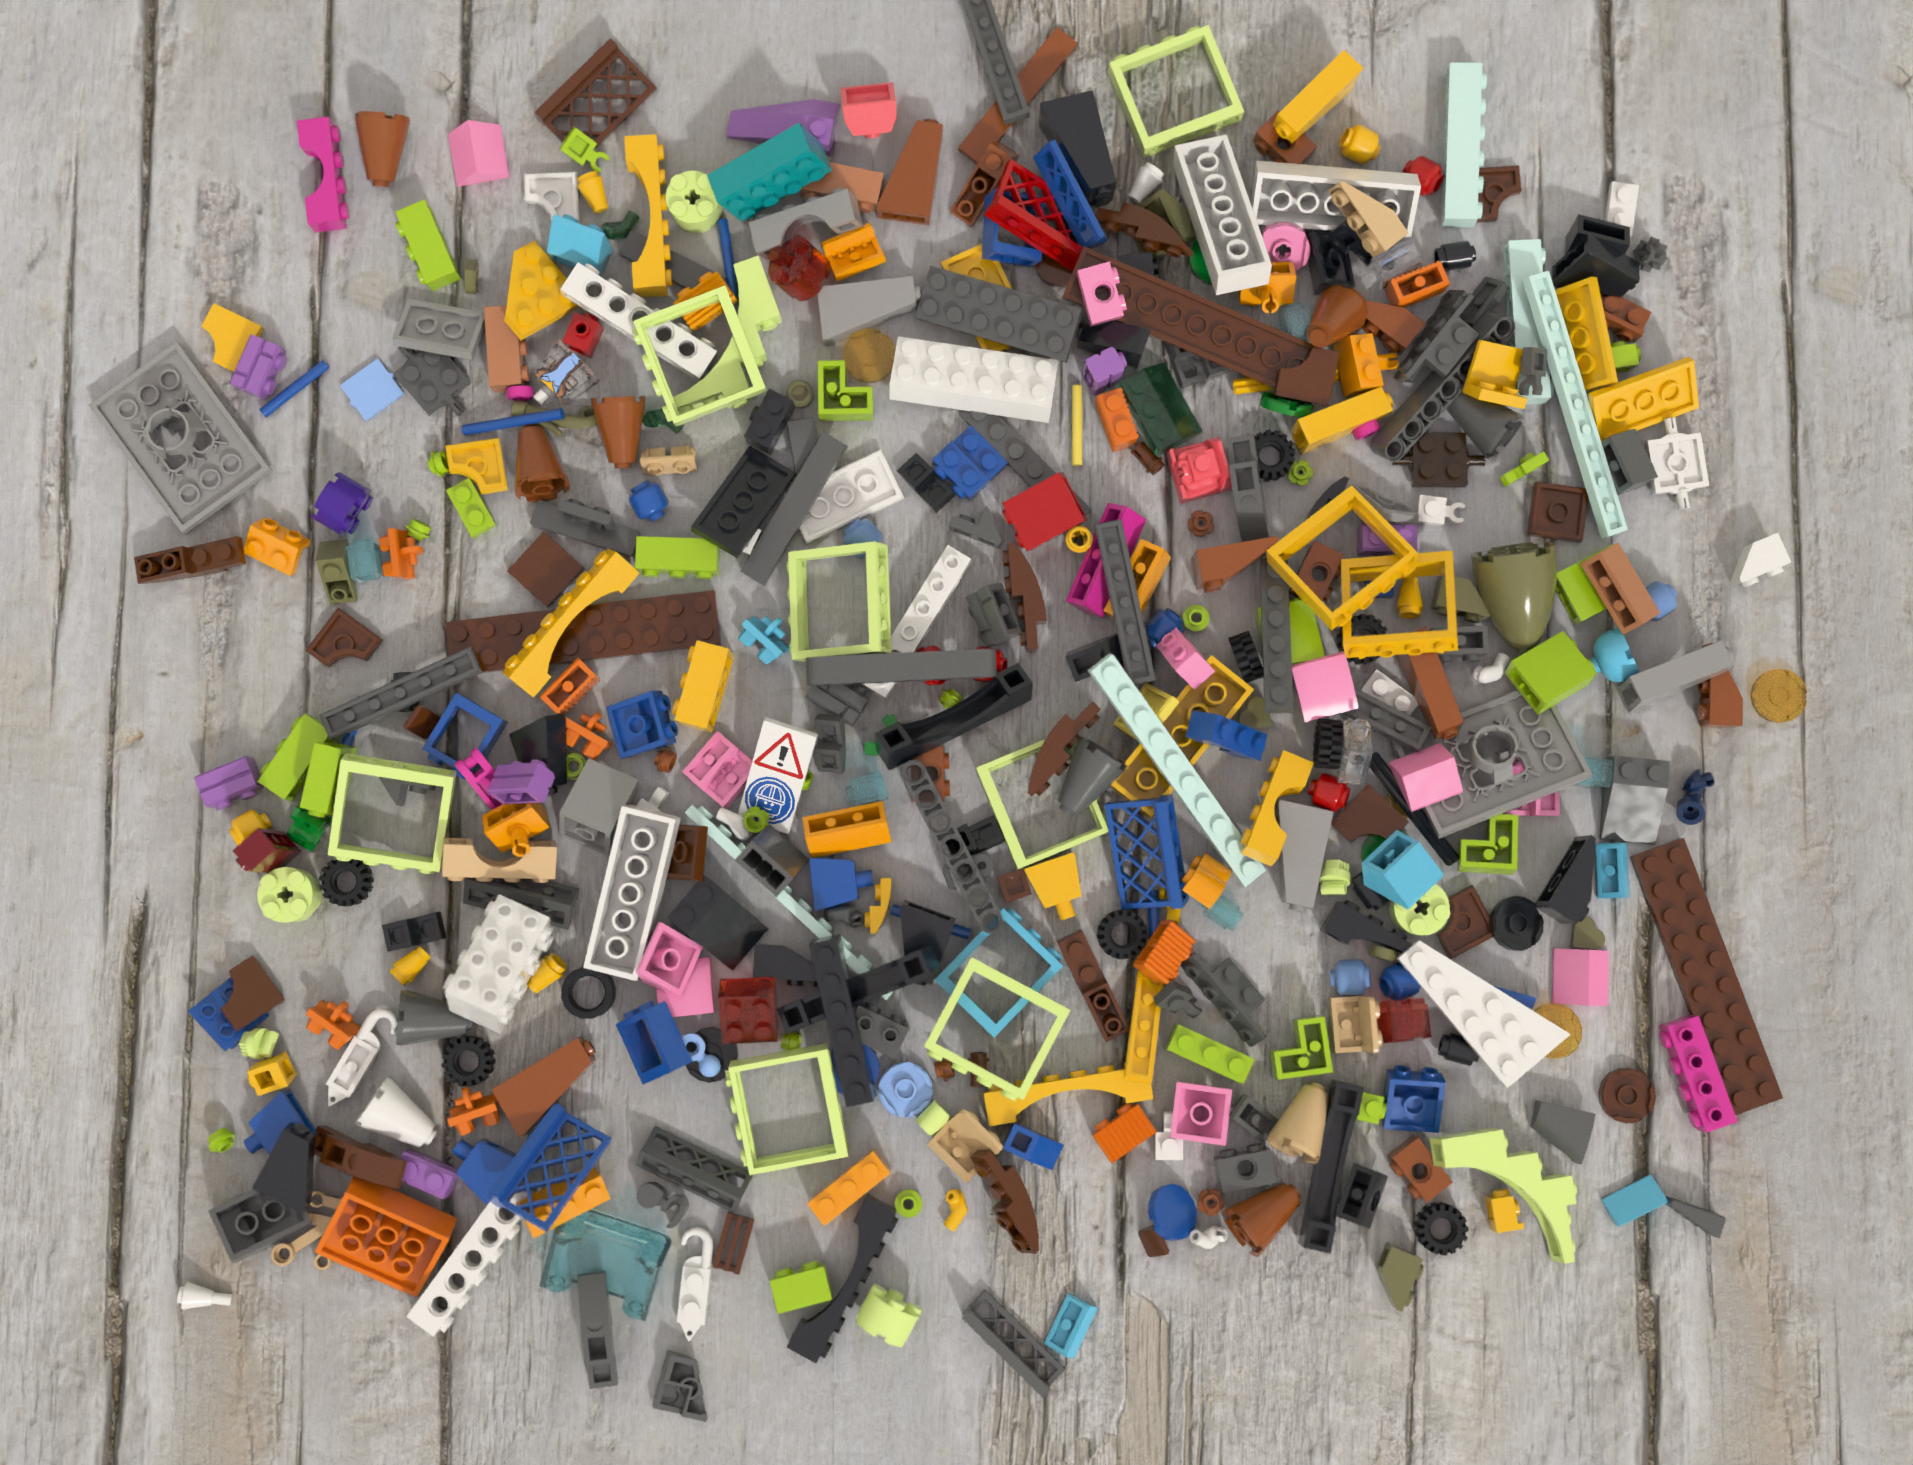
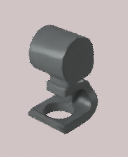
(983, 863)
(654, 1194)

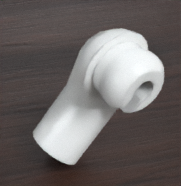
(1492, 672)
(735, 822)
(1209, 1237)

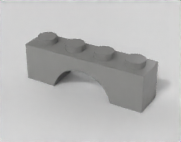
(838, 210)

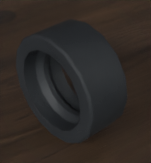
(573, 1007)

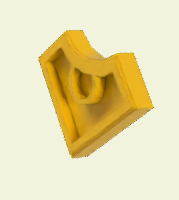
(229, 335)
(480, 462)

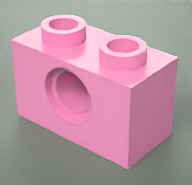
(1097, 310)
(1185, 658)

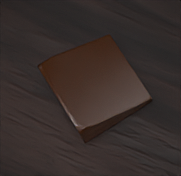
(422, 722)
(1152, 1242)

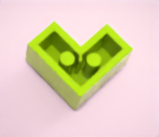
(837, 400)
(1495, 854)
(1309, 1055)

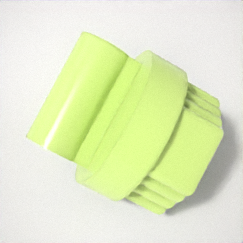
(1334, 877)
(258, 1043)

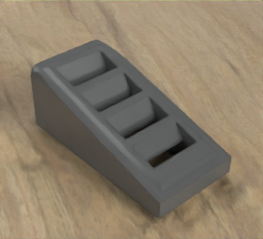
(1704, 1219)

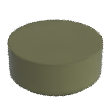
(800, 393)
(1383, 953)

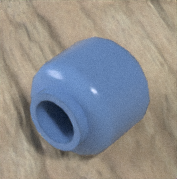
(861, 532)
(1663, 597)
(1351, 977)

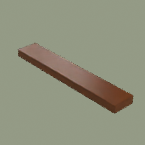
(1032, 81)

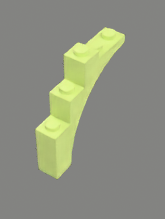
(755, 313)
(1522, 1172)

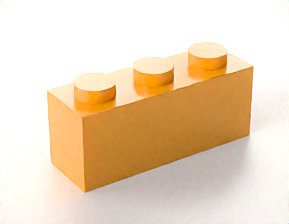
(1148, 567)
(846, 829)
(849, 1187)
(588, 1195)

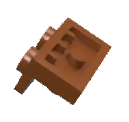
(1624, 317)

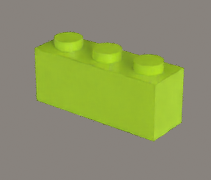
(427, 245)
(676, 557)
(290, 766)
(1209, 1053)

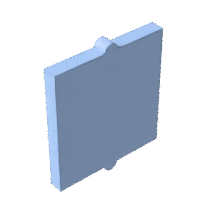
(372, 389)

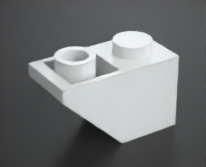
(1760, 558)

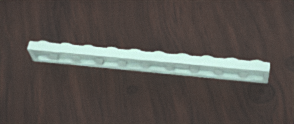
(1574, 404)
(1175, 768)
(800, 908)

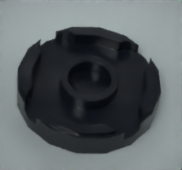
(1516, 923)
(714, 1046)

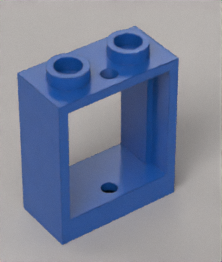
(1005, 252)
(487, 744)
(665, 1037)

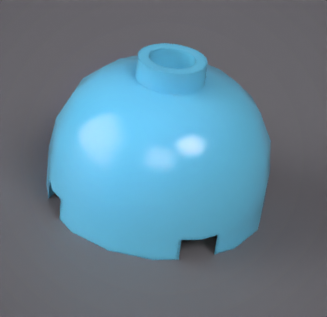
(1613, 656)

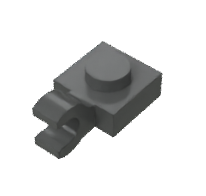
(1533, 367)
(1177, 997)

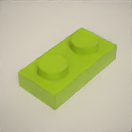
(471, 508)

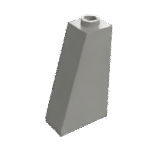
(864, 305)
(1675, 676)
(1302, 851)

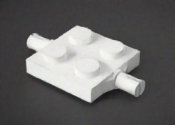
(1678, 463)

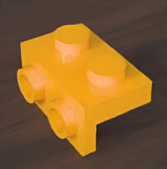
(853, 252)
(275, 545)

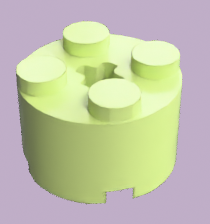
(682, 192)
(274, 890)
(1433, 915)
(888, 1315)

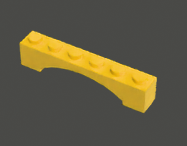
(650, 271)
(531, 664)
(1004, 1110)

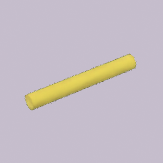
(1077, 426)

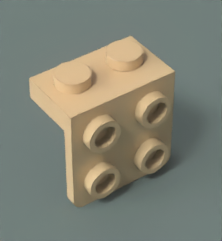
(1354, 1024)
(959, 1140)

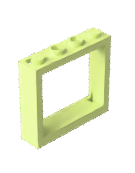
(1190, 130)
(652, 363)
(877, 596)
(399, 771)
(1004, 823)
(984, 1076)
(744, 1131)

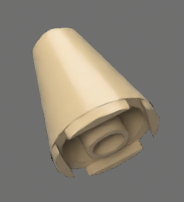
(1302, 1124)

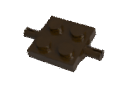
(1440, 460)

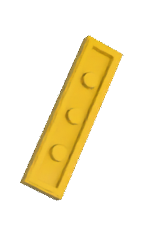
(1143, 1031)

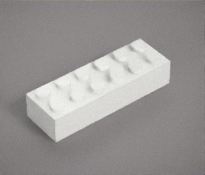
(1302, 197)
(1221, 215)
(973, 379)
(631, 891)

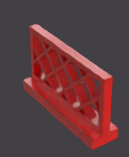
(1025, 225)

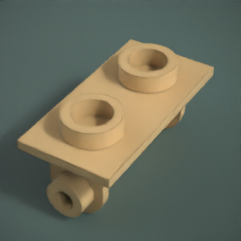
(681, 461)

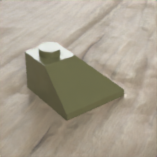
(1173, 213)

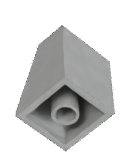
(595, 805)

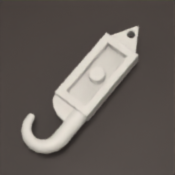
(357, 1058)
(695, 1284)

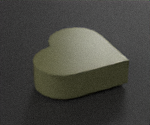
(471, 275)
(1254, 714)
(1586, 935)

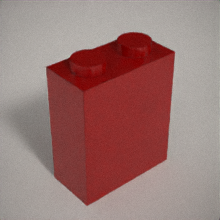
(1044, 512)

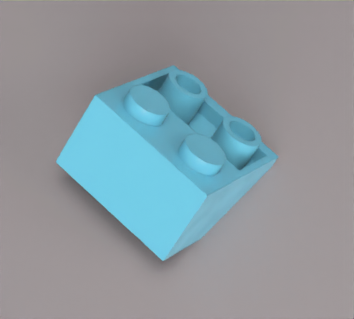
(576, 243)
(1400, 870)

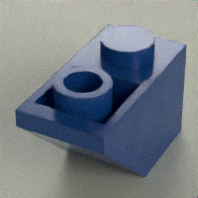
(1032, 1145)

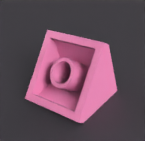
(478, 153)
(1427, 776)
(668, 960)
(1580, 977)
(1201, 1113)

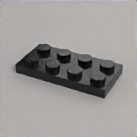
(743, 501)

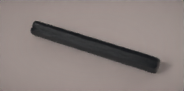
(1418, 817)

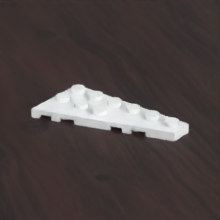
(1494, 1024)

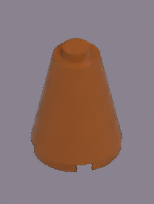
(381, 144)
(1336, 316)
(620, 427)
(538, 466)
(1262, 1216)

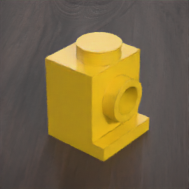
(271, 1074)
(1503, 1211)

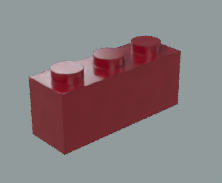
(265, 851)

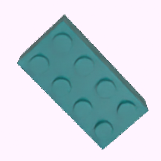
(769, 172)

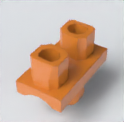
(402, 553)
(596, 744)
(335, 1020)
(473, 1106)

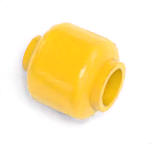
(1359, 144)
(247, 823)

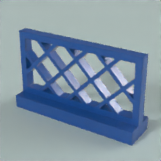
(1169, 846)
(528, 1158)

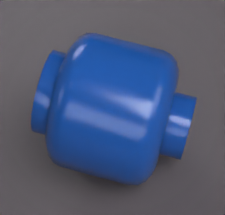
(648, 500)
(1162, 623)
(1397, 983)

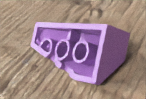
(765, 122)

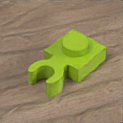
(580, 148)
(1528, 464)

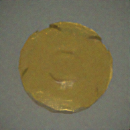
(869, 355)
(1778, 695)
(1566, 1020)

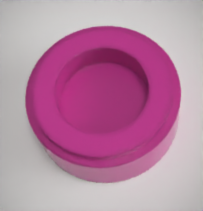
(520, 393)
(1366, 430)

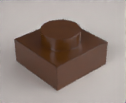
(1014, 885)

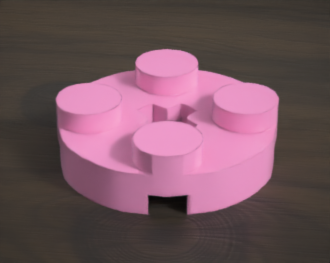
(1293, 237)

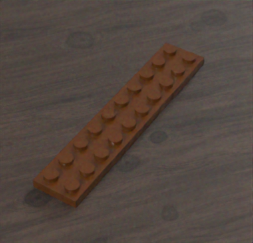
(1196, 322)
(596, 631)
(1706, 972)

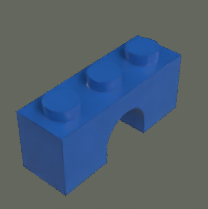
(1227, 734)

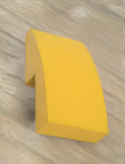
(877, 913)

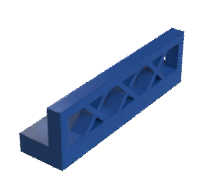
(1069, 196)

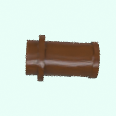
(1147, 458)
(981, 1060)

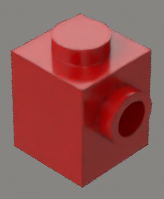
(583, 334)

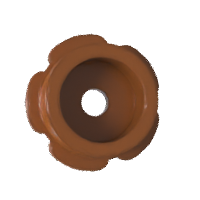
(1193, 523)
(665, 760)
(944, 1069)
(1218, 1202)

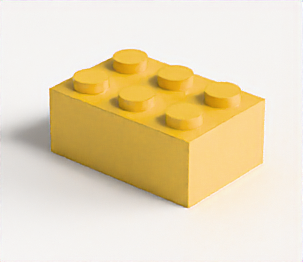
(703, 686)

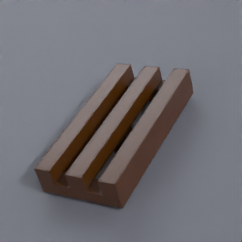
(727, 1265)

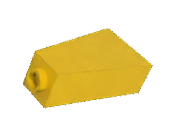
(1318, 97)
(1340, 419)

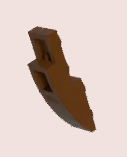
(1146, 227)
(190, 561)
(1024, 585)
(1051, 755)
(1093, 985)
(358, 1158)
(1014, 1206)

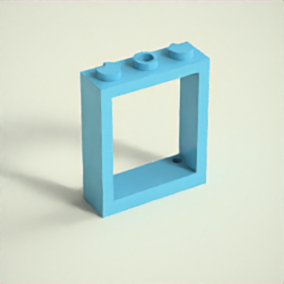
(1032, 939)

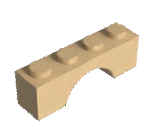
(463, 860)

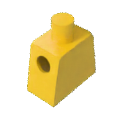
(1056, 883)

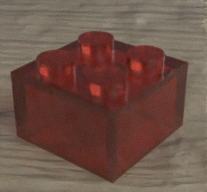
(748, 1010)

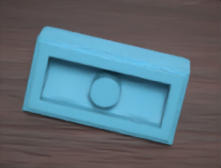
(1612, 870)
(1634, 1200)
(1070, 1326)

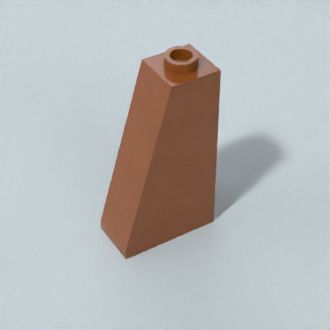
(913, 181)
(1432, 692)
(534, 1090)

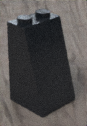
(1080, 136)

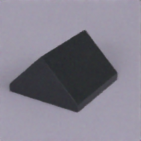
(1328, 264)

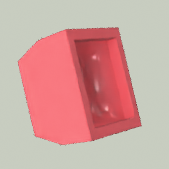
(869, 109)
(1199, 470)

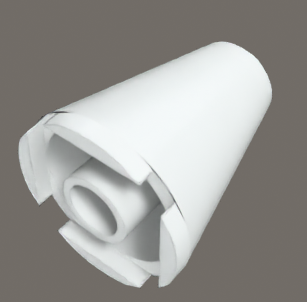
(396, 1116)

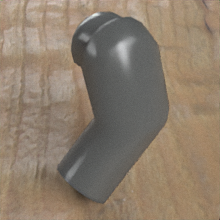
(845, 913)

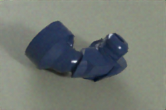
(1691, 808)

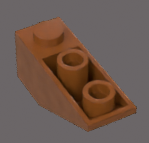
(982, 182)
(1392, 325)
(1720, 702)

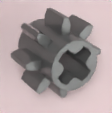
(1650, 254)

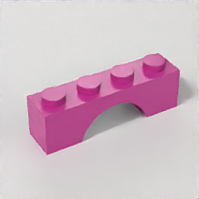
(326, 205)

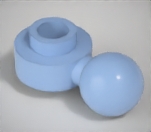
(708, 1064)

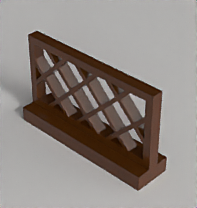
(581, 81)

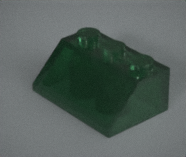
(1159, 408)

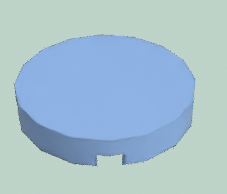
(905, 1089)

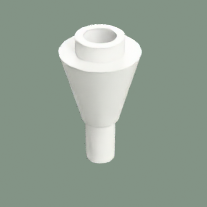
(198, 1296)

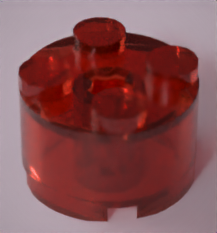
(798, 268)
(1404, 1021)

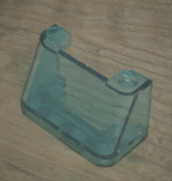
(602, 1242)

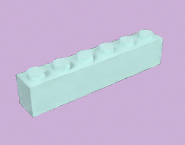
(1462, 145)
(1522, 260)

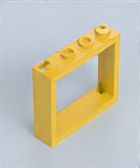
(1318, 523)
(1402, 643)

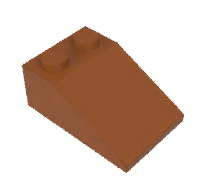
(1222, 563)

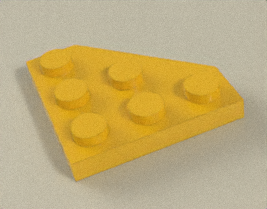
(534, 292)

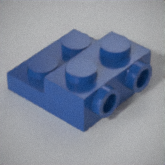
(968, 463)
(642, 724)
(1413, 1099)

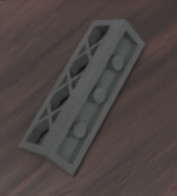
(543, 896)
(690, 1177)
(1006, 1351)

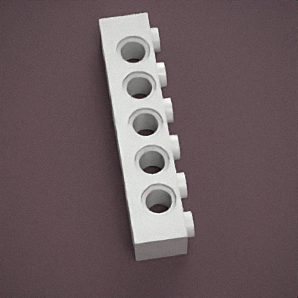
(585, 276)
(925, 609)
(426, 1311)

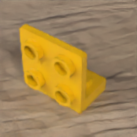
(1495, 374)

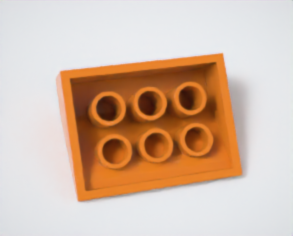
(386, 1235)

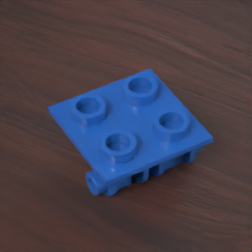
(213, 1021)

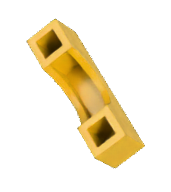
(1265, 837)

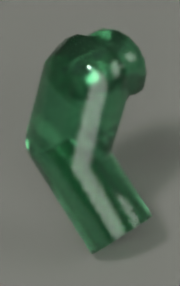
(620, 230)
(657, 418)

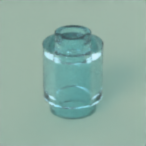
(1224, 913)

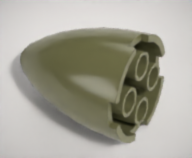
(1518, 590)

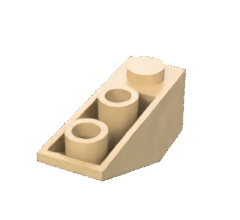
(1372, 221)

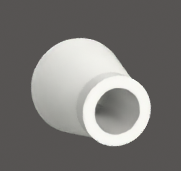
(1146, 181)

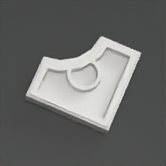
(554, 192)

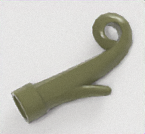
(581, 422)

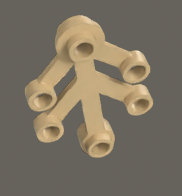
(321, 1222)

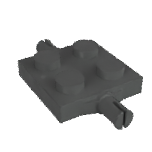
(432, 380)

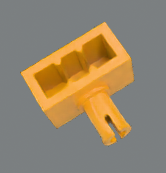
(1276, 293)
(1360, 365)
(514, 824)

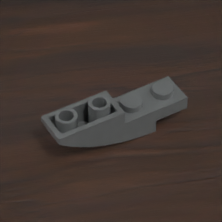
(1247, 488)
(597, 1329)

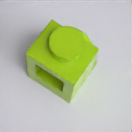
(1625, 356)
(1372, 1108)

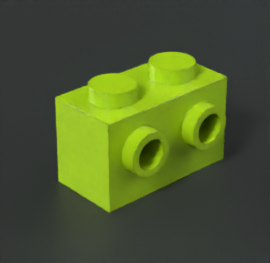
(801, 1287)

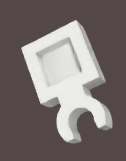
(1434, 510)

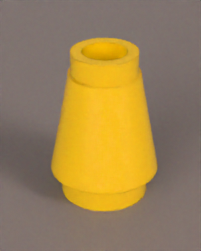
(593, 190)
(1082, 533)
(1409, 599)
(409, 966)
(549, 970)

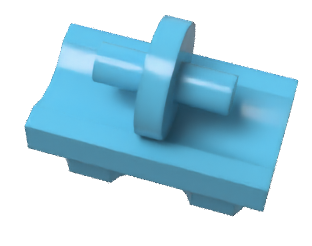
(768, 634)

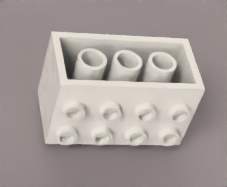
(498, 963)

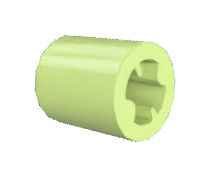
(933, 1118)

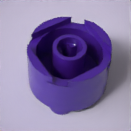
(341, 504)

